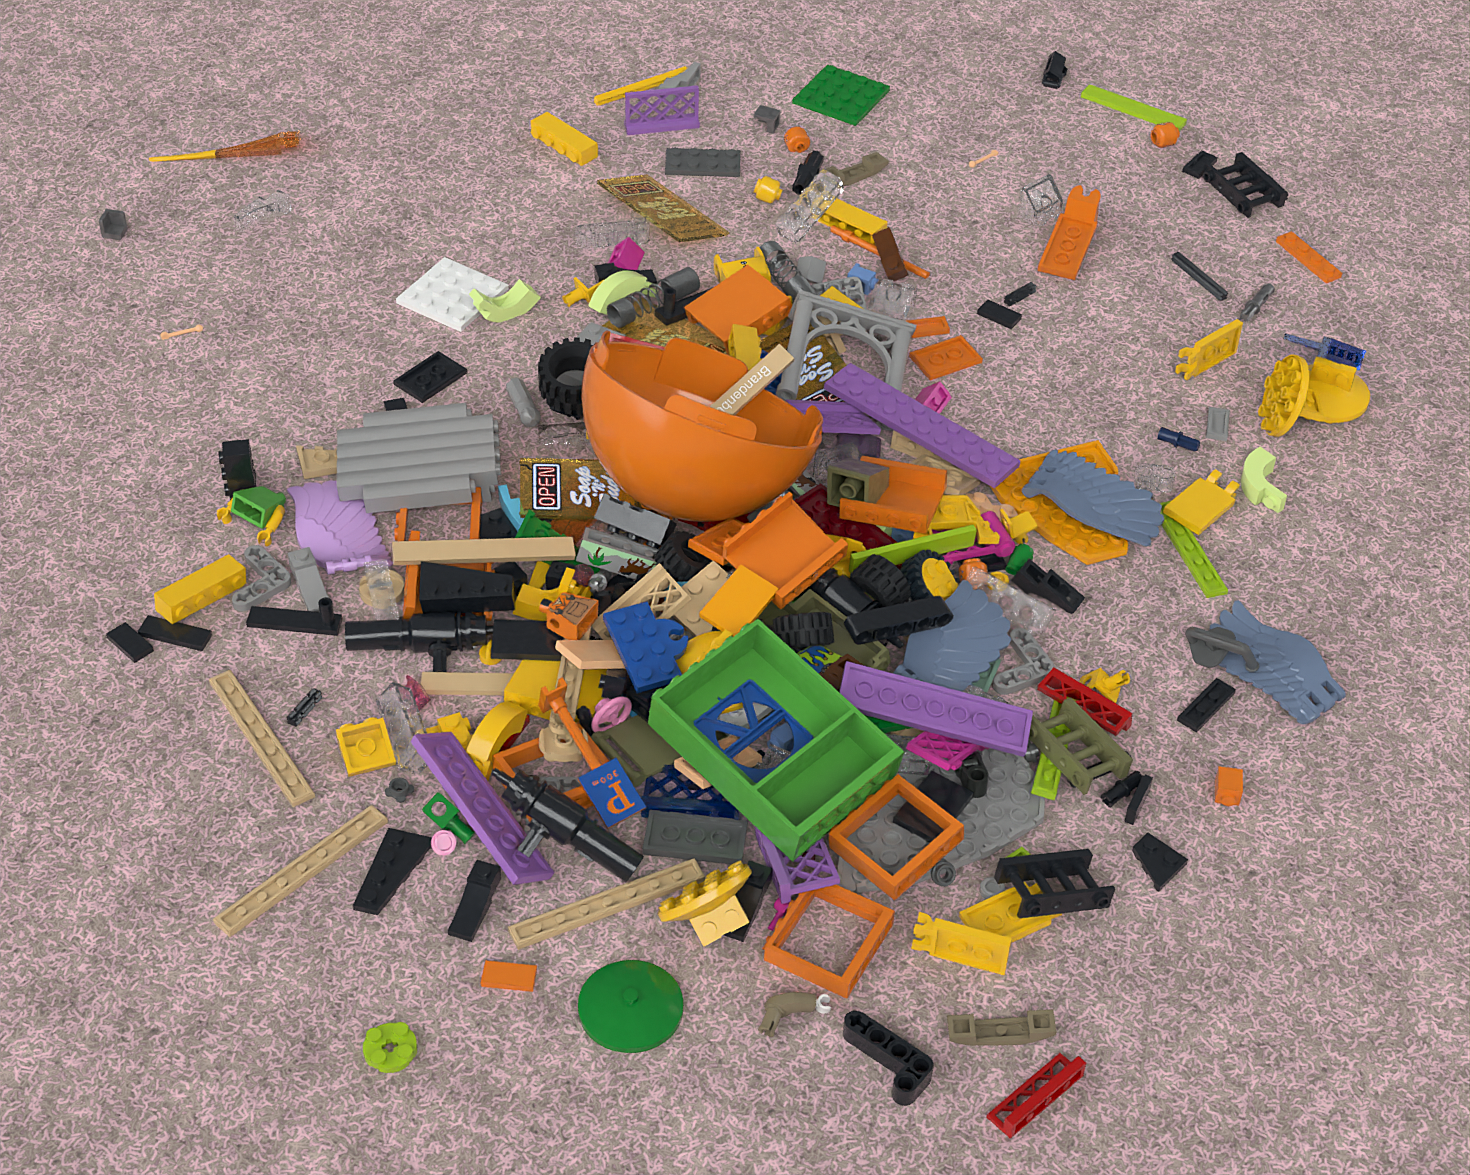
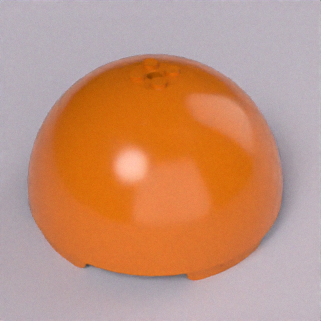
(674, 451)

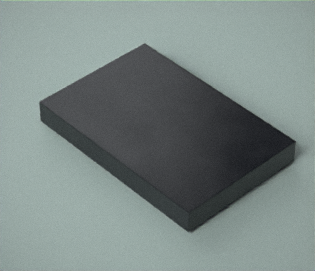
(430, 377)
(524, 641)
(943, 792)

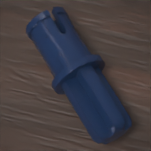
(1178, 439)

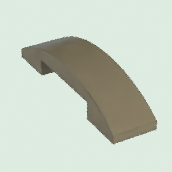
(870, 166)
(1001, 1031)

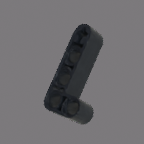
(863, 1033)

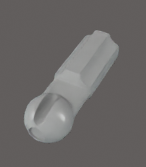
(523, 402)

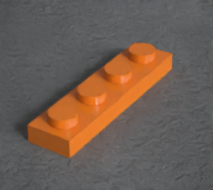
(1309, 257)

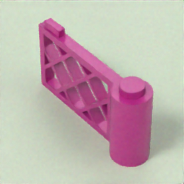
(1003, 549)
(936, 756)

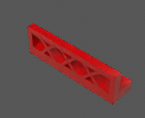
(1088, 699)
(1039, 1099)

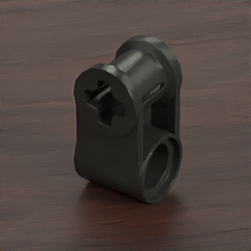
(974, 774)

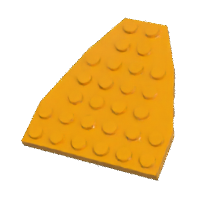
(1055, 525)

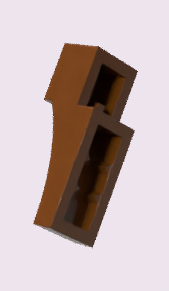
(890, 254)

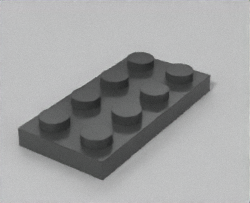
(702, 162)
(694, 837)

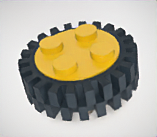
(929, 576)

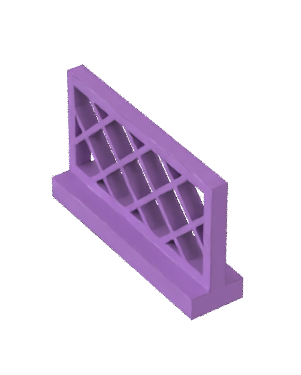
(661, 122)
(839, 417)
(781, 872)

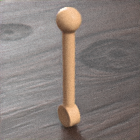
(973, 163)
(164, 335)

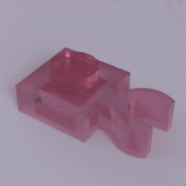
(418, 691)

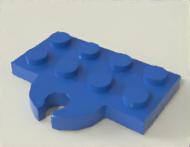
(646, 645)

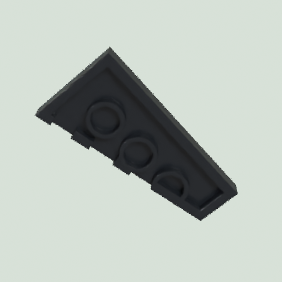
(390, 868)

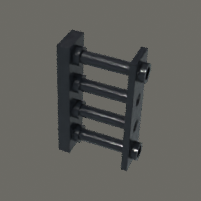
(1249, 173)
(1059, 866)

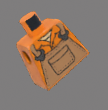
(570, 615)

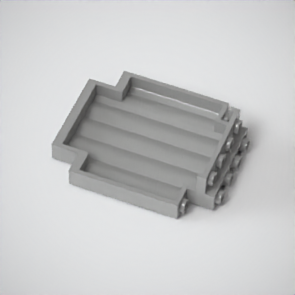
(418, 458)

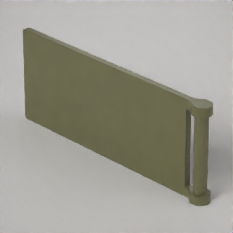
(641, 746)

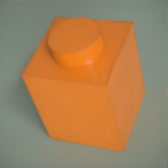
(1228, 786)

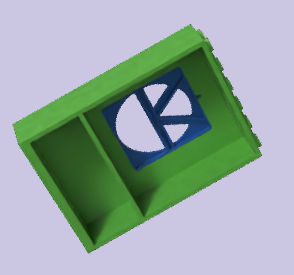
(835, 749)

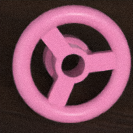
(608, 711)

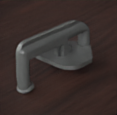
(1212, 646)

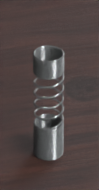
(684, 282)
(795, 283)

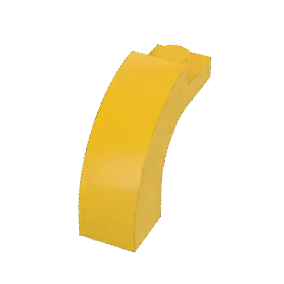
(530, 598)
(492, 732)

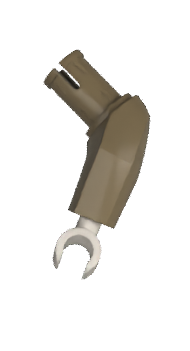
(788, 1003)

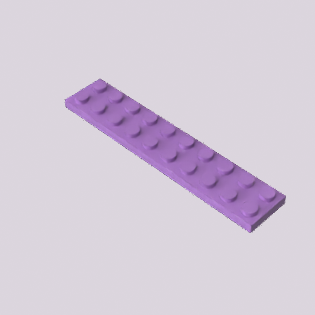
(922, 425)

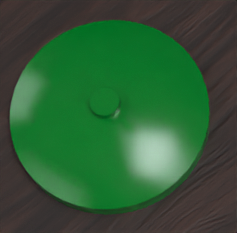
(630, 1006)

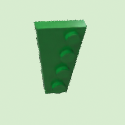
(535, 528)

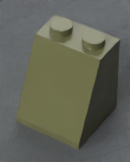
(856, 481)

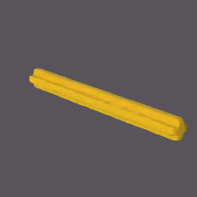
(643, 85)

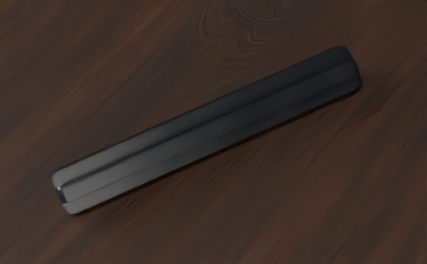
(1199, 276)

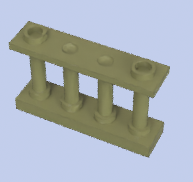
(1091, 734)

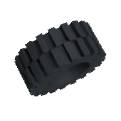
(557, 361)

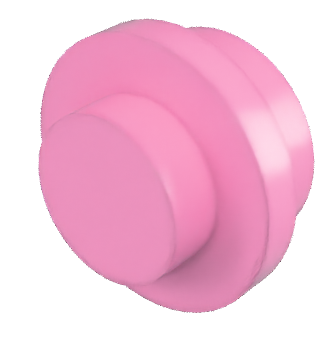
(443, 842)

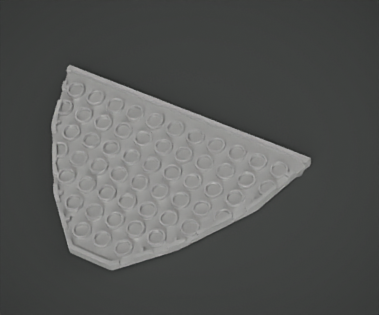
(988, 821)

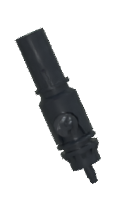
(847, 597)
(422, 633)
(565, 822)

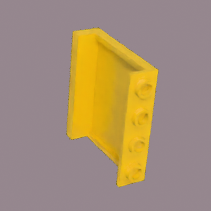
(534, 674)

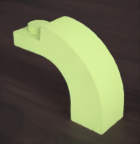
(617, 287)
(510, 305)
(1253, 481)

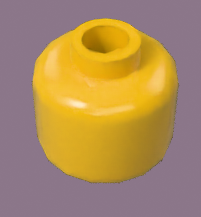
(768, 189)

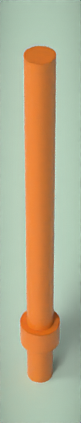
(848, 236)

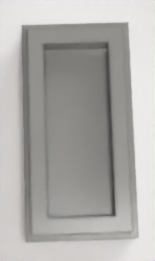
(1217, 423)

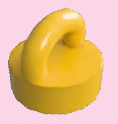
(485, 655)

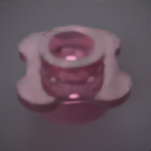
(583, 574)

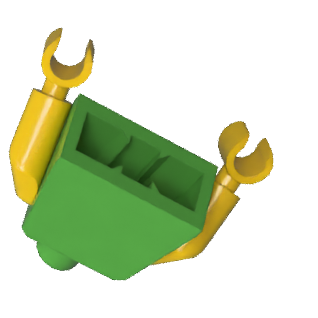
(258, 507)

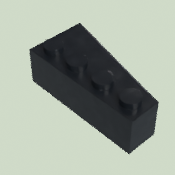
(464, 590)

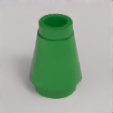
(1018, 557)

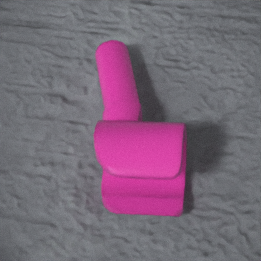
(782, 911)

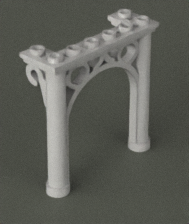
(853, 323)

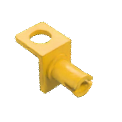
(579, 293)
(1018, 526)
(1105, 684)

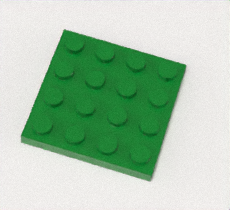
(841, 95)

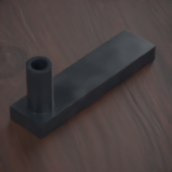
(674, 310)
(320, 622)

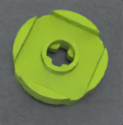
(387, 1033)

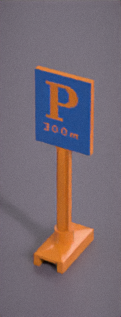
(605, 784)

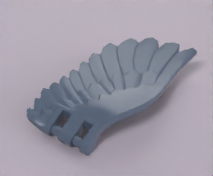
(1097, 497)
(963, 648)
(1287, 665)

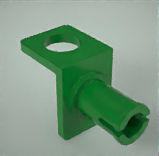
(450, 819)

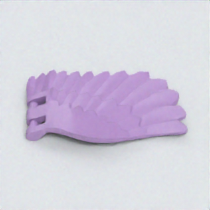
(335, 530)

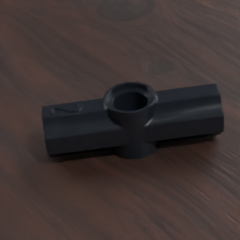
(807, 171)

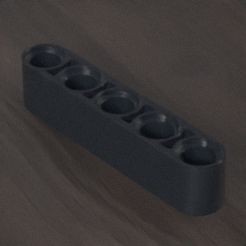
(898, 620)

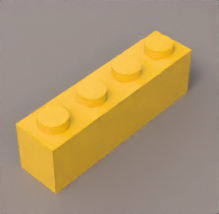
(564, 138)
(854, 219)
(744, 345)
(200, 589)

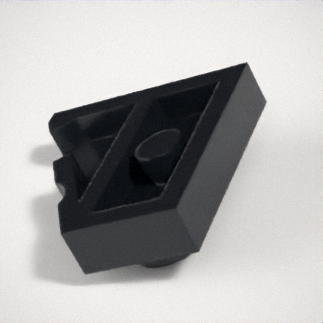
(496, 525)
(1158, 860)

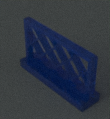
(1332, 350)
(690, 805)

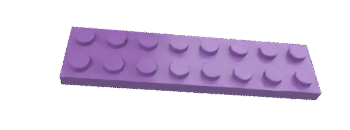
(937, 709)
(481, 806)

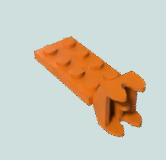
(1071, 235)

